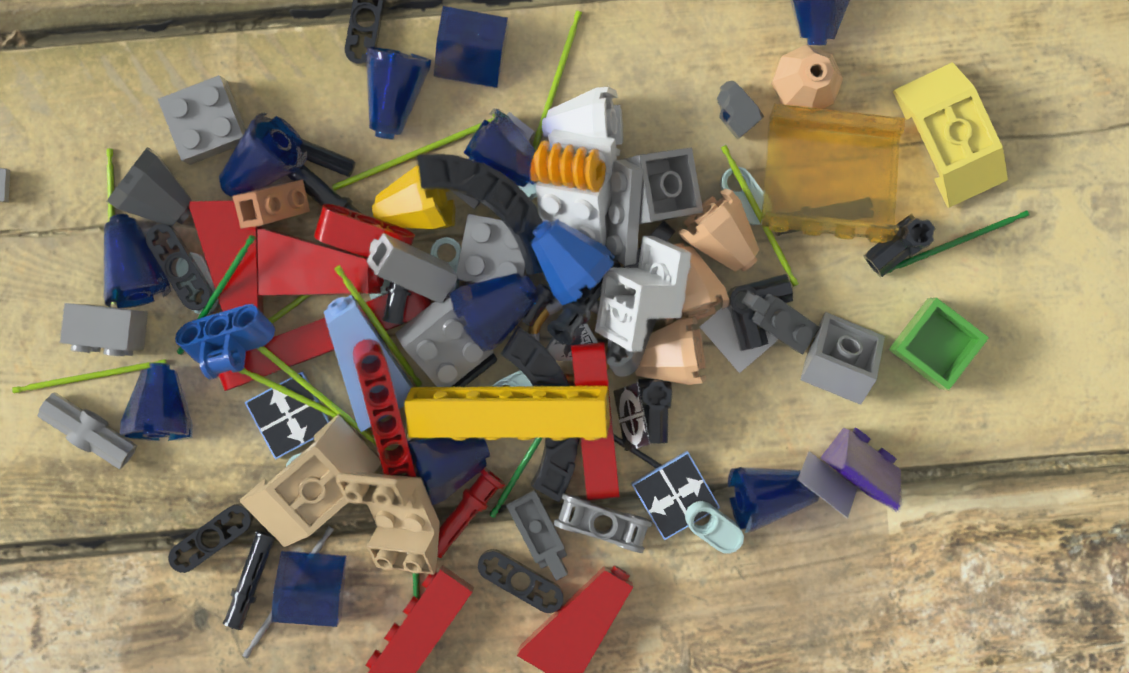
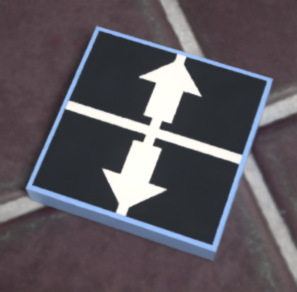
(284, 420)
(670, 492)

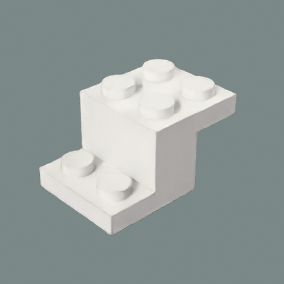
(573, 206)
(643, 293)

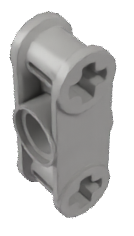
(619, 532)

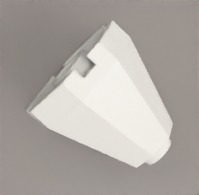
(588, 115)

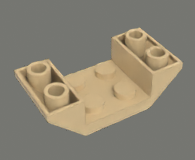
(306, 489)
(404, 520)

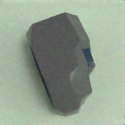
(737, 109)

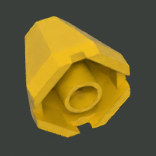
(410, 207)

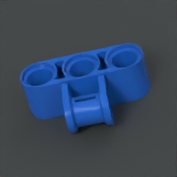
(223, 338)

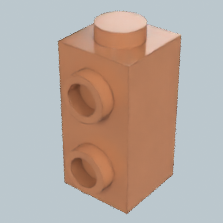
(271, 204)

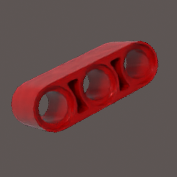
(354, 230)

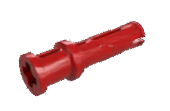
(473, 501)

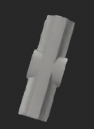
(87, 430)

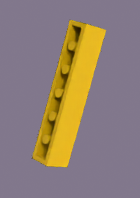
(508, 412)

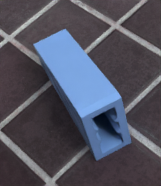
(347, 327)

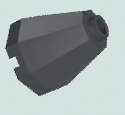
(152, 192)

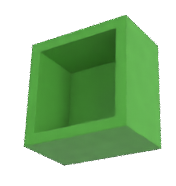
(938, 343)

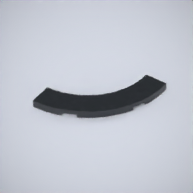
(489, 188)
(543, 370)

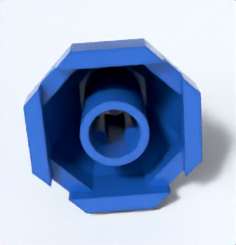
(569, 259)

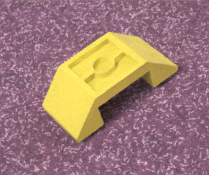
(954, 133)

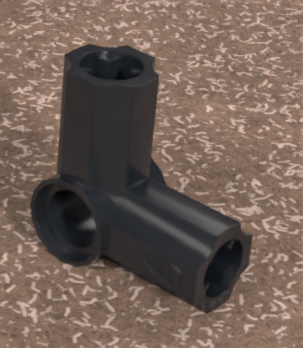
(909, 240)
(747, 332)
(656, 400)

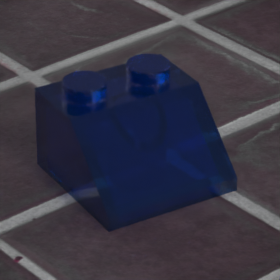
(470, 47)
(309, 589)

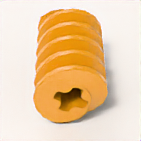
(567, 168)

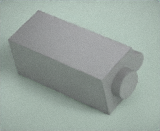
(411, 268)

